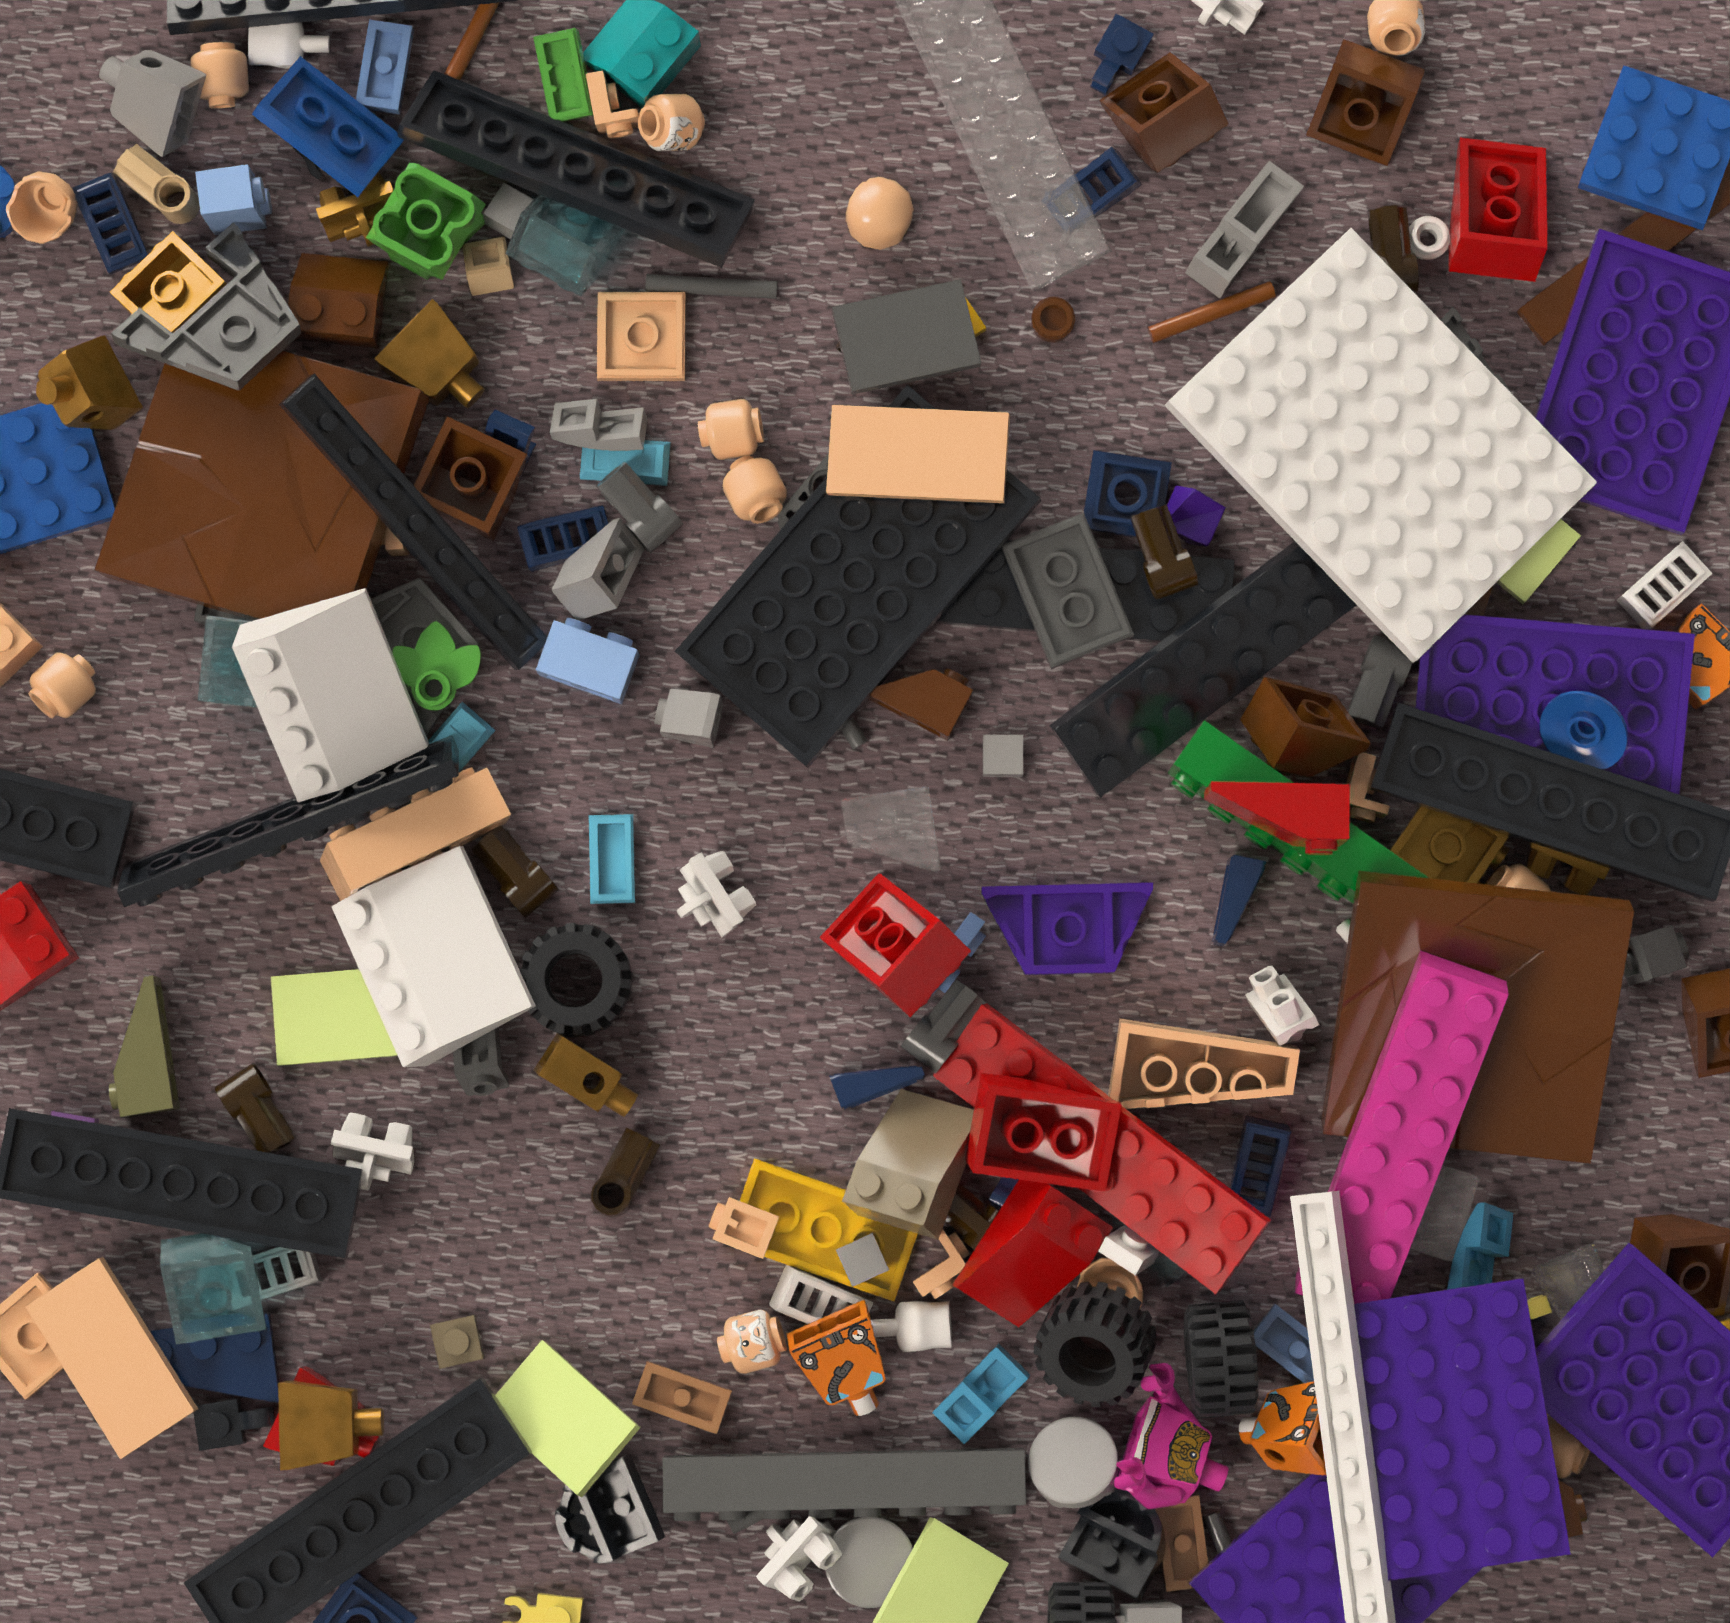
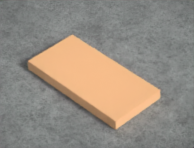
(918, 454)
(111, 1357)

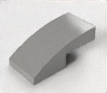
(587, 427)

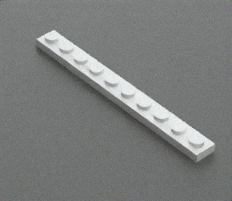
(1342, 1407)

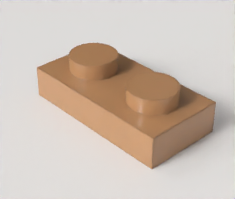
(682, 1397)
(1185, 1543)

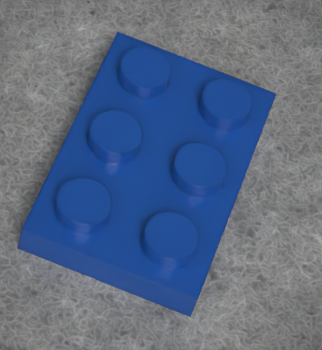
(328, 126)

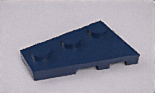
(227, 1364)

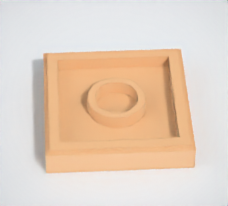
(641, 336)
(24, 1351)

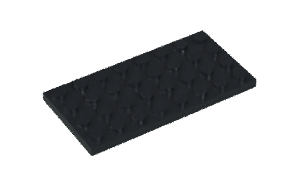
(843, 603)

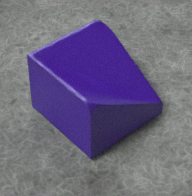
(1194, 515)

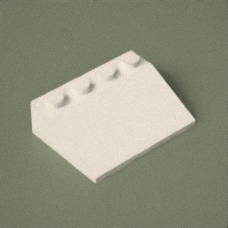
(329, 693)
(433, 957)

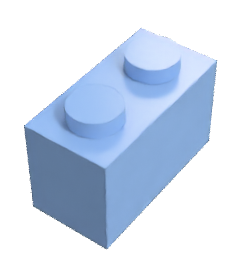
(233, 197)
(588, 660)

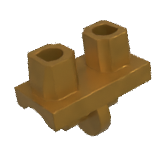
(352, 215)
(1581, 875)

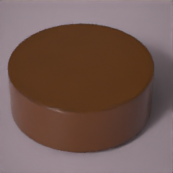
(1053, 319)

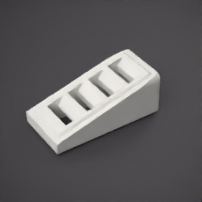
(1640, 610)
(787, 1285)

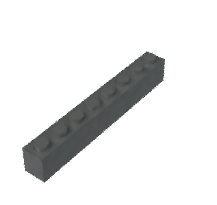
(844, 1481)

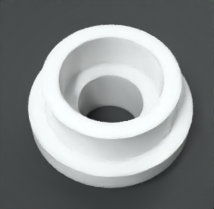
(1437, 228)

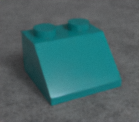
(642, 49)

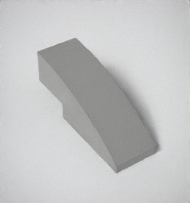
(1244, 229)

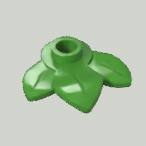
(439, 660)

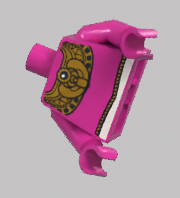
(1166, 1448)

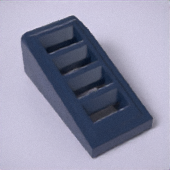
(96, 188)
(1115, 193)
(545, 526)
(1238, 886)
(864, 1086)
(1278, 1151)

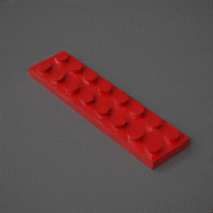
(1149, 1179)

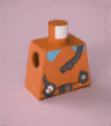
(1710, 656)
(841, 1357)
(1287, 1430)

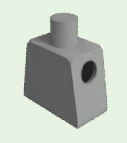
(154, 98)

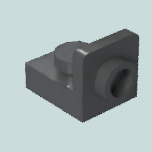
(480, 1065)

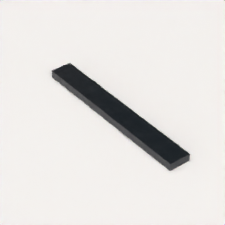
(414, 521)

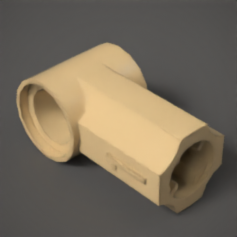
(156, 184)

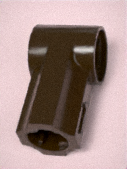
(1392, 242)
(1166, 562)
(520, 877)
(251, 1102)
(625, 1168)
(970, 1216)

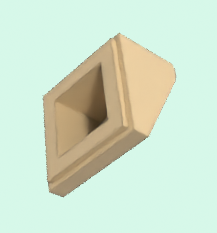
(487, 266)

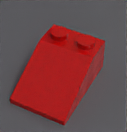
(1498, 210)
(1294, 812)
(29, 943)
(895, 944)
(1041, 1133)
(1031, 1251)

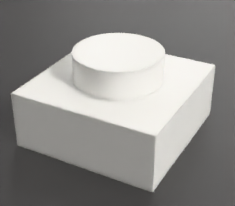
(1129, 1250)

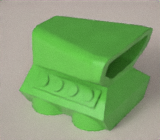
(426, 222)

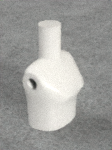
(283, 44)
(918, 1326)

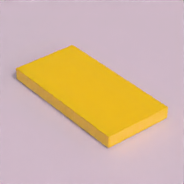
(817, 1223)

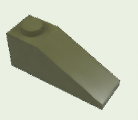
(145, 1063)

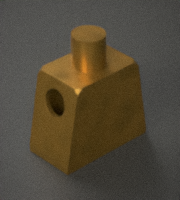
(432, 358)
(88, 387)
(568, 1064)
(322, 1423)

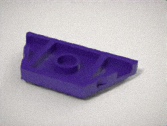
(1067, 925)

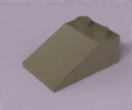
(912, 1164)

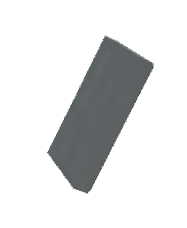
(906, 336)
(1067, 591)

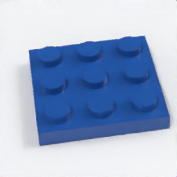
(1660, 148)
(49, 478)

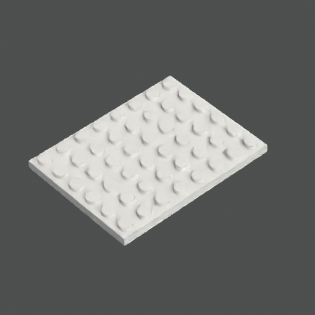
(1381, 444)

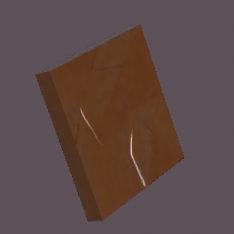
(240, 503)
(1555, 1034)

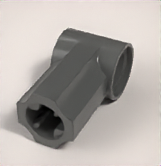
(645, 514)
(1383, 672)
(937, 1034)

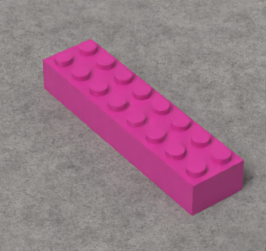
(1411, 1116)

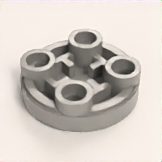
(1073, 1462)
(870, 1560)

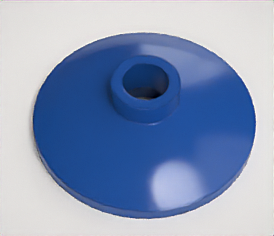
(1570, 737)

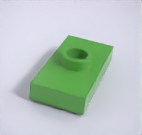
(564, 75)

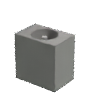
(505, 210)
(1002, 755)
(862, 1259)

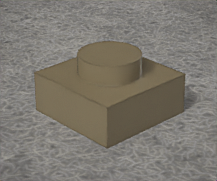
(457, 1341)

